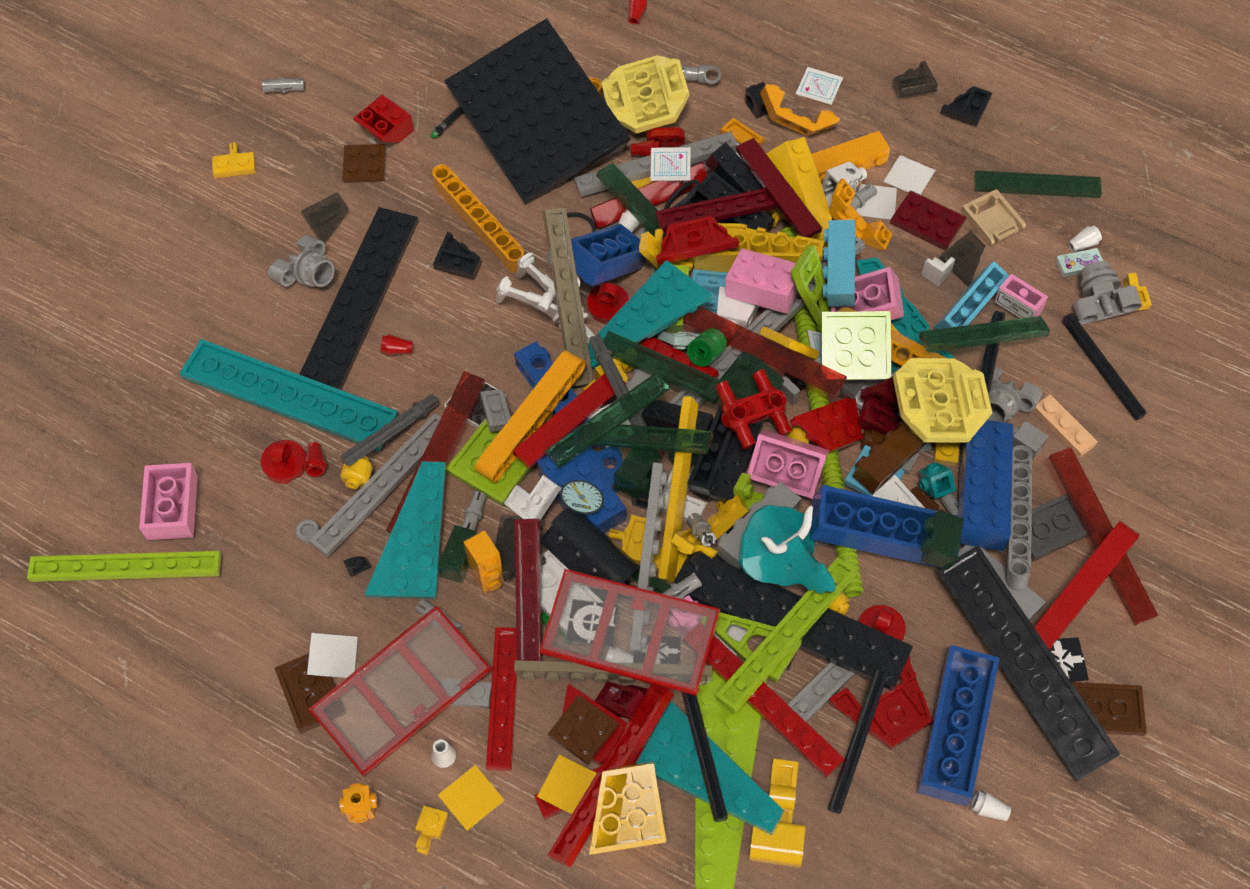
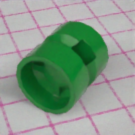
(706, 347)

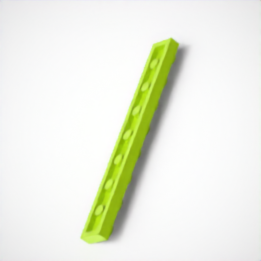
(124, 566)
(782, 639)

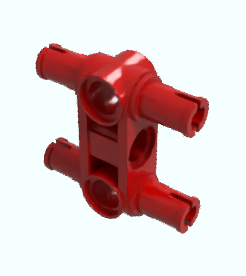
(753, 409)

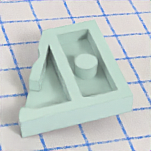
(678, 340)

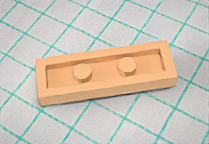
(1065, 425)

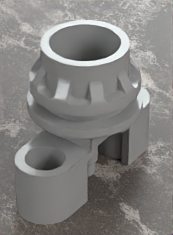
(309, 267)
(1102, 294)
(1007, 401)

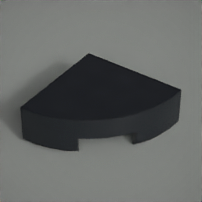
(356, 565)

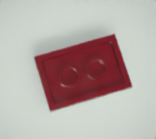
(928, 220)

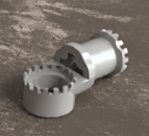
(699, 73)

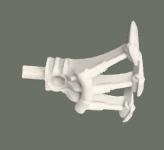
(540, 302)

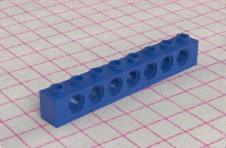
(537, 356)

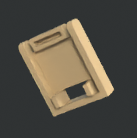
(996, 222)

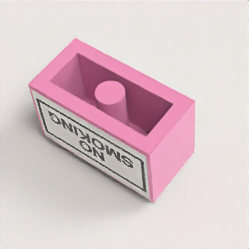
(1020, 298)

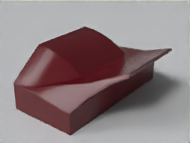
(882, 394)
(877, 418)
(620, 699)

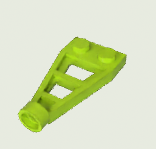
(802, 273)
(753, 628)

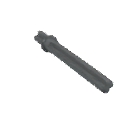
(604, 357)
(417, 411)

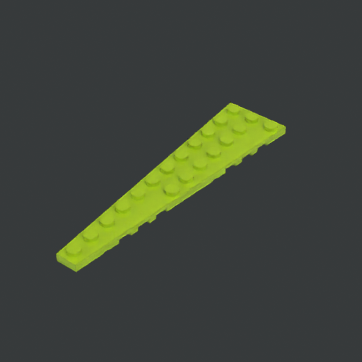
(720, 842)

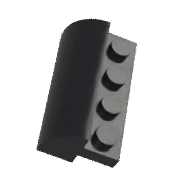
(716, 187)
(720, 469)
(588, 549)

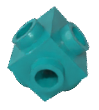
(936, 480)

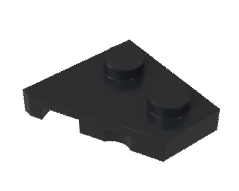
(968, 106)
(456, 258)

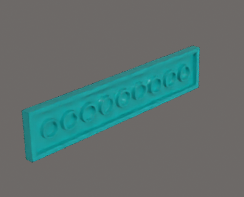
(285, 393)

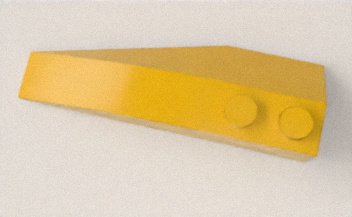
(798, 168)
(758, 241)

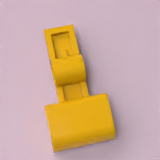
(787, 841)

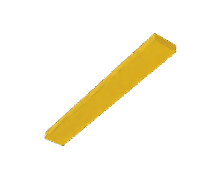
(677, 495)

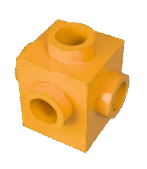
(362, 810)

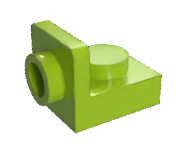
(746, 490)

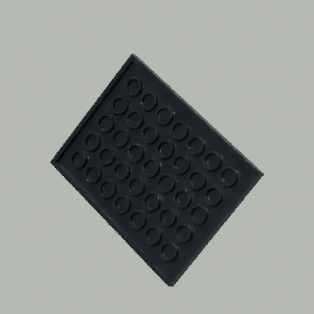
(536, 111)

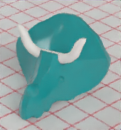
(780, 550)

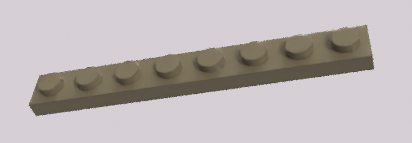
(567, 288)
(575, 672)

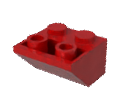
(385, 120)

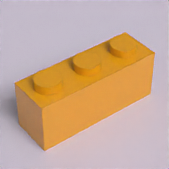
(484, 562)

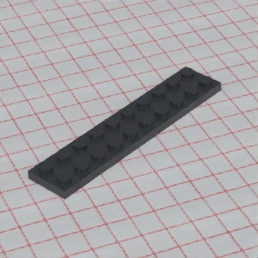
(359, 298)
(830, 638)
(1029, 664)

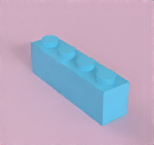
(841, 263)
(974, 297)

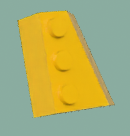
(628, 809)

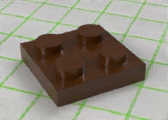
(364, 163)
(583, 729)

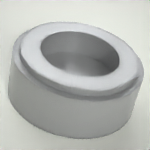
(306, 530)

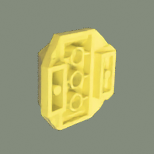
(646, 93)
(942, 399)

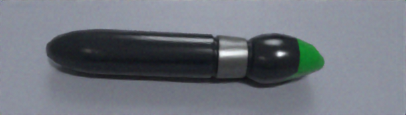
(438, 130)

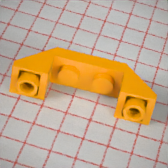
(772, 98)
(874, 233)

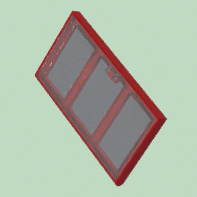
(630, 631)
(399, 690)

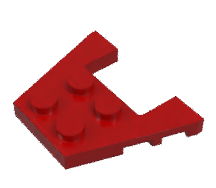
(898, 713)

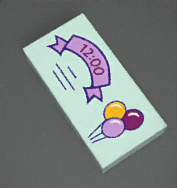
(1073, 263)

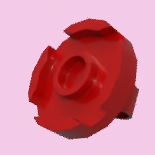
(606, 301)
(283, 461)
(885, 620)

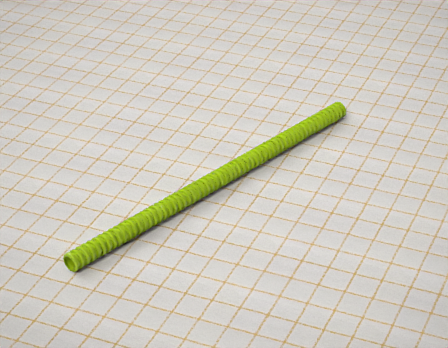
(832, 470)

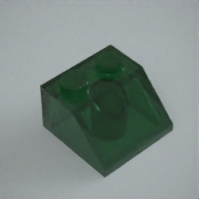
(740, 375)

